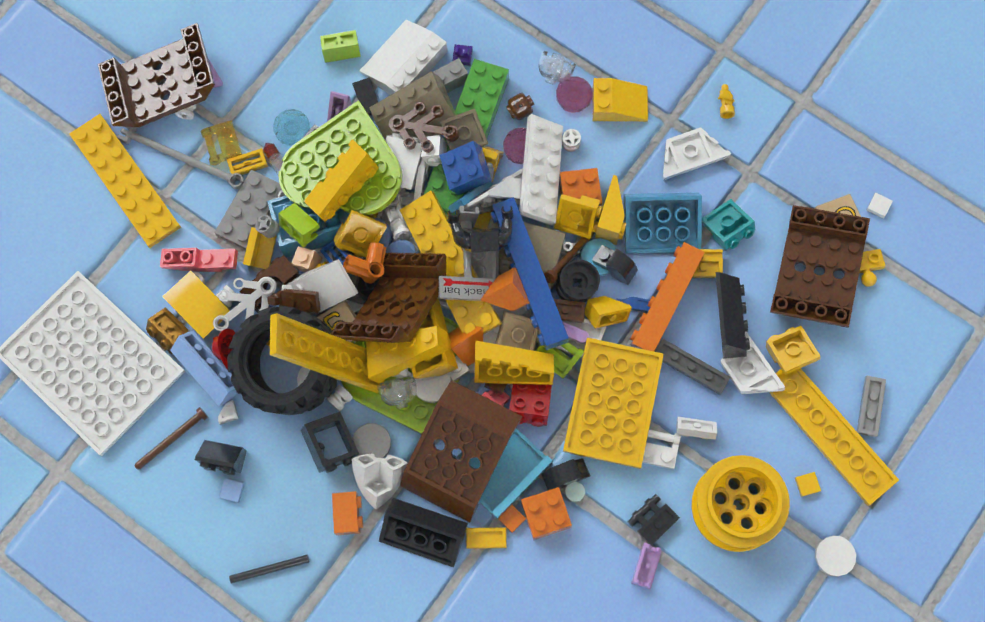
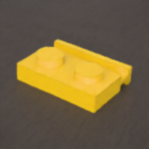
(710, 263)

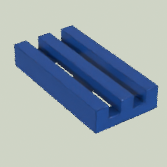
(329, 247)

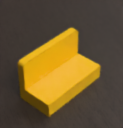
(259, 250)

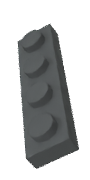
(692, 367)

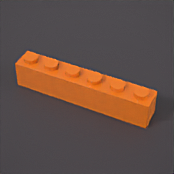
(668, 298)

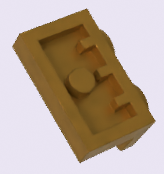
(165, 328)

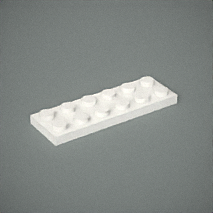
(541, 170)

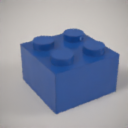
(465, 168)

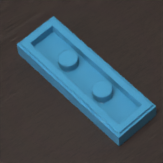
(469, 196)

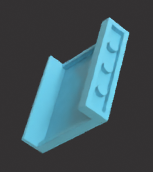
(514, 474)

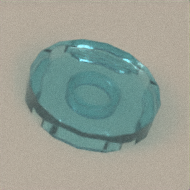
(291, 126)

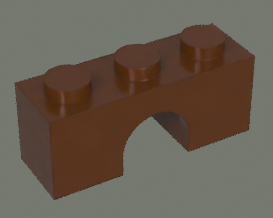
(280, 270)

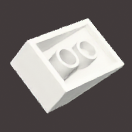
(507, 189)
(330, 281)

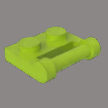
(562, 362)

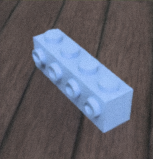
(204, 367)

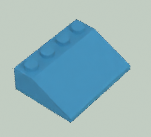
(662, 221)
(326, 231)

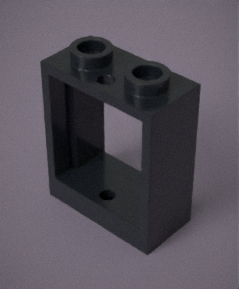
(324, 423)

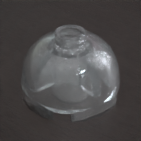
(555, 68)
(398, 391)

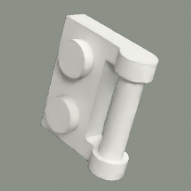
(661, 455)

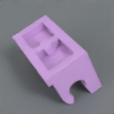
(646, 566)

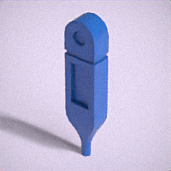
(636, 303)

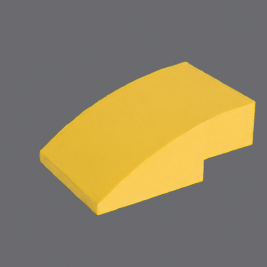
(196, 303)

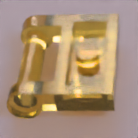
(227, 140)

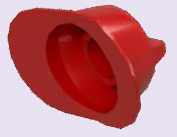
(221, 345)

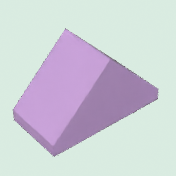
(337, 103)

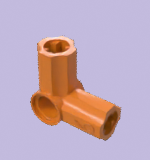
(374, 261)

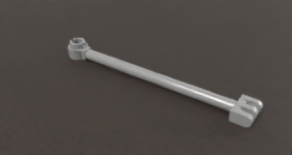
(131, 134)

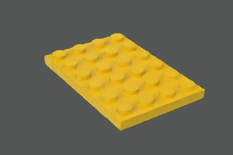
(613, 403)

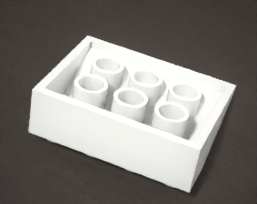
(404, 57)

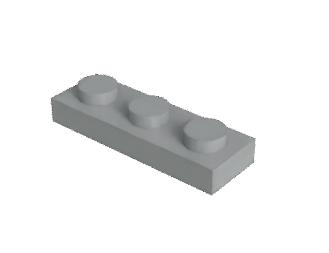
(871, 406)

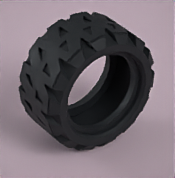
(246, 373)

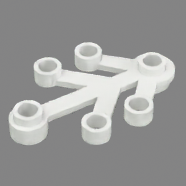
(248, 300)

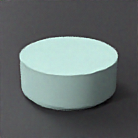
(575, 492)

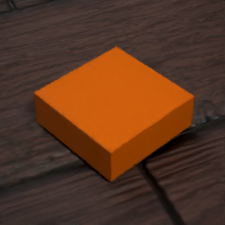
(511, 518)

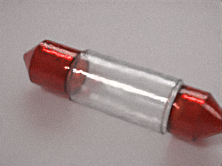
(274, 156)

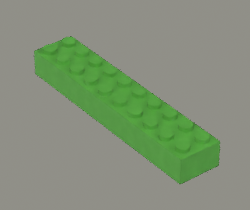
(484, 93)

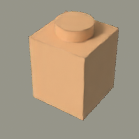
(305, 259)

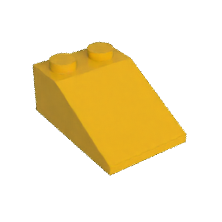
(619, 100)
(611, 220)

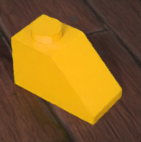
(606, 311)

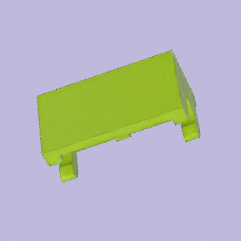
(340, 46)
(298, 224)

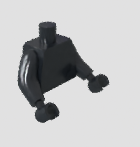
(482, 239)

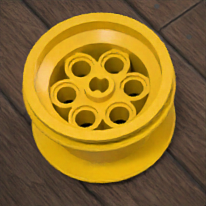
(771, 495)

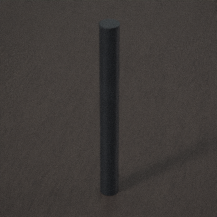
(269, 568)

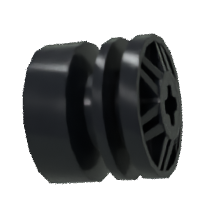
(581, 272)

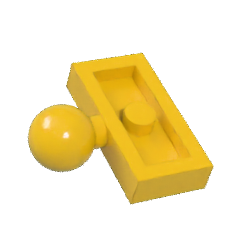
(871, 261)

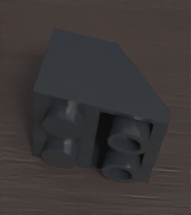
(221, 456)

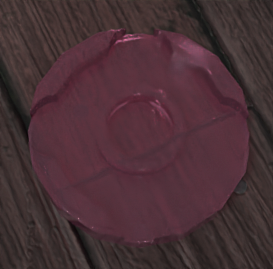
(574, 94)
(515, 145)

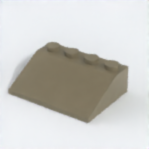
(427, 89)
(546, 244)

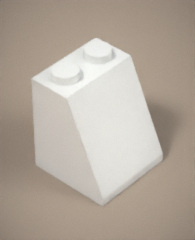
(407, 158)

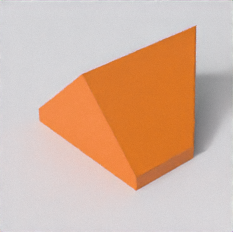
(507, 291)
(464, 344)

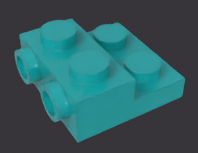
(729, 224)

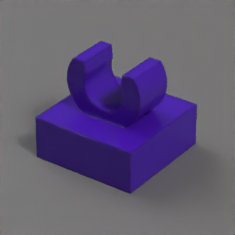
(464, 53)

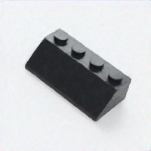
(731, 316)
(422, 532)

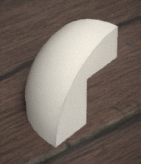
(378, 477)

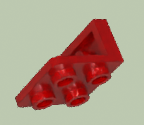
(531, 403)

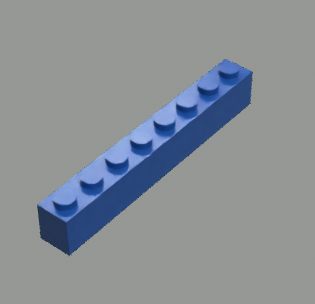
(524, 259)

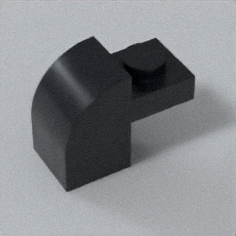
(617, 263)
(565, 474)

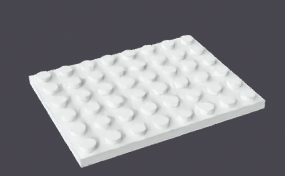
(89, 363)

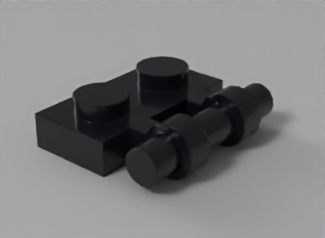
(657, 524)

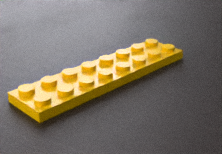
(125, 180)
(434, 235)
(319, 351)
(834, 436)

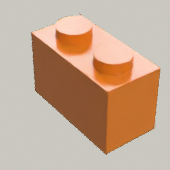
(346, 513)

